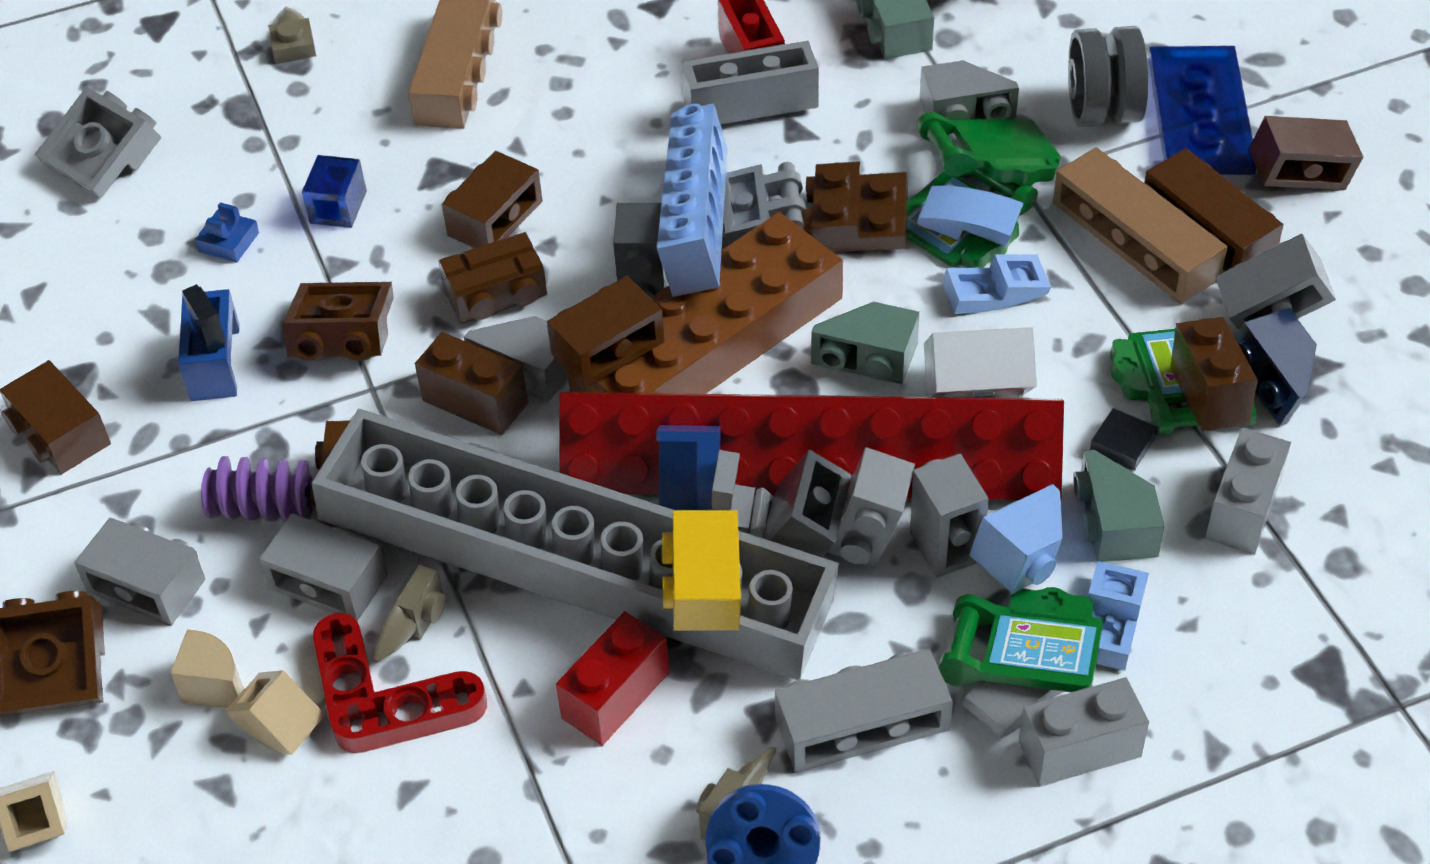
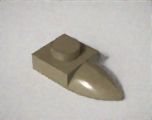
(291, 36)
(412, 612)
(748, 774)

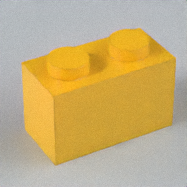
(705, 570)

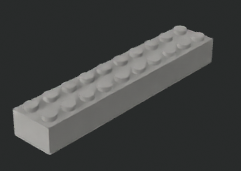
(559, 537)

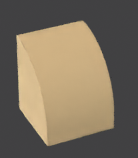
(206, 671)
(275, 711)
(31, 811)

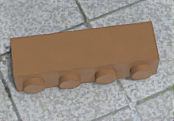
(453, 62)
(1139, 225)

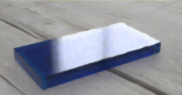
(1202, 105)

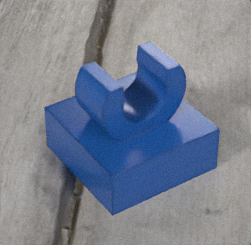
(227, 234)

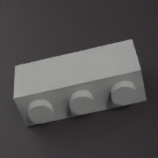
(754, 82)
(862, 709)

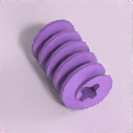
(256, 492)

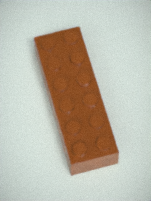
(766, 291)

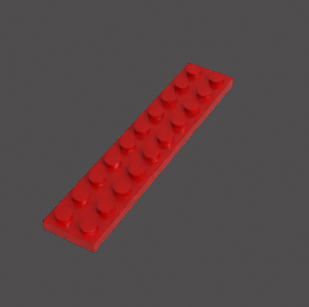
(1006, 442)

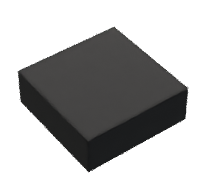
(204, 318)
(1124, 438)

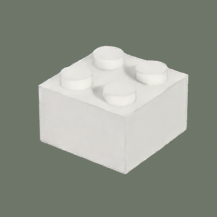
(981, 363)

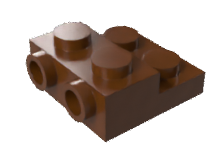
(856, 208)
(338, 320)
(50, 653)

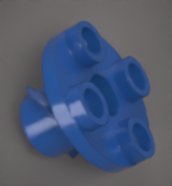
(762, 828)

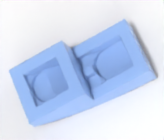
(976, 211)
(1006, 283)
(1117, 601)

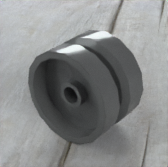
(1107, 76)

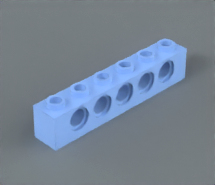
(693, 200)

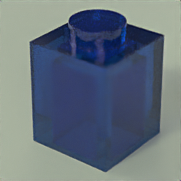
(334, 191)

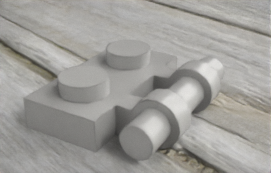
(749, 193)

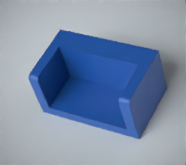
(203, 372)
(687, 465)

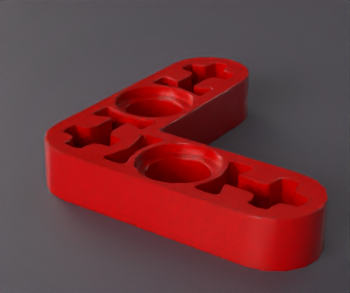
(365, 703)

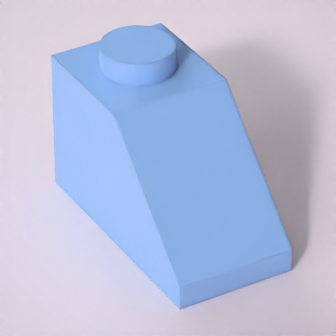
(1021, 540)

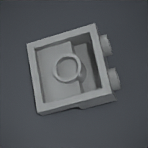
(98, 141)

